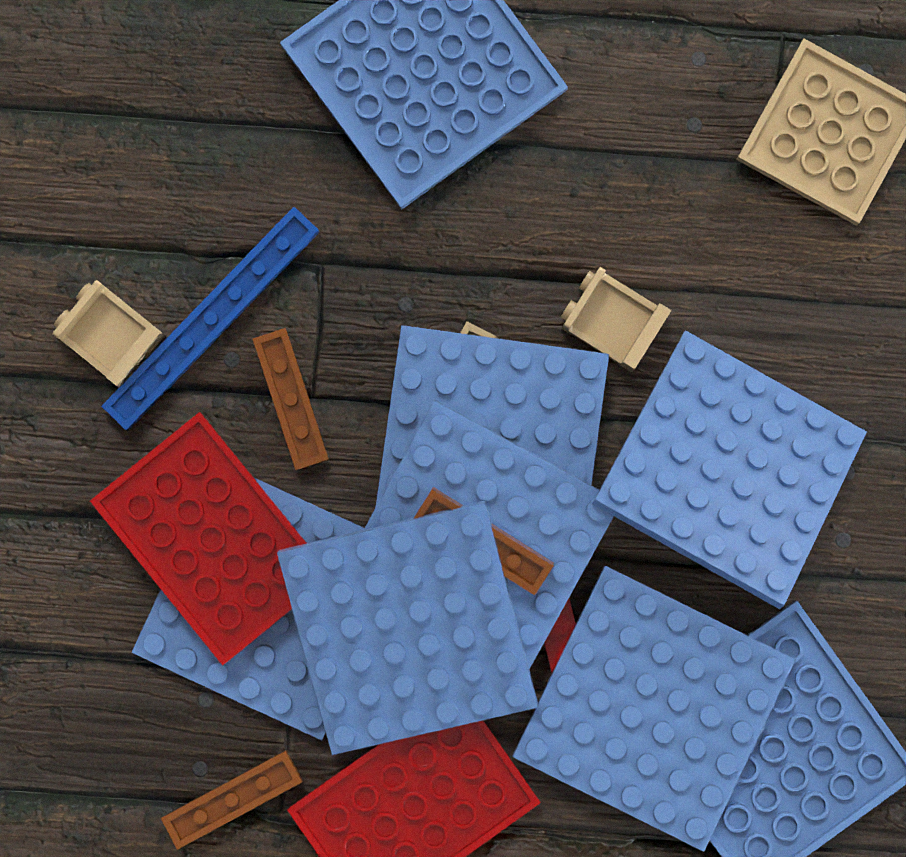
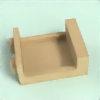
(614, 319)
(107, 333)

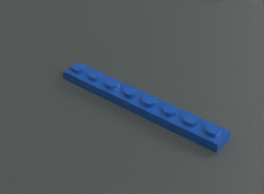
(210, 319)

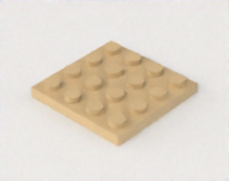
(828, 132)

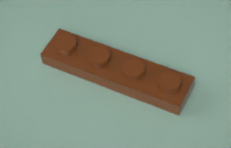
(290, 399)
(518, 560)
(231, 799)

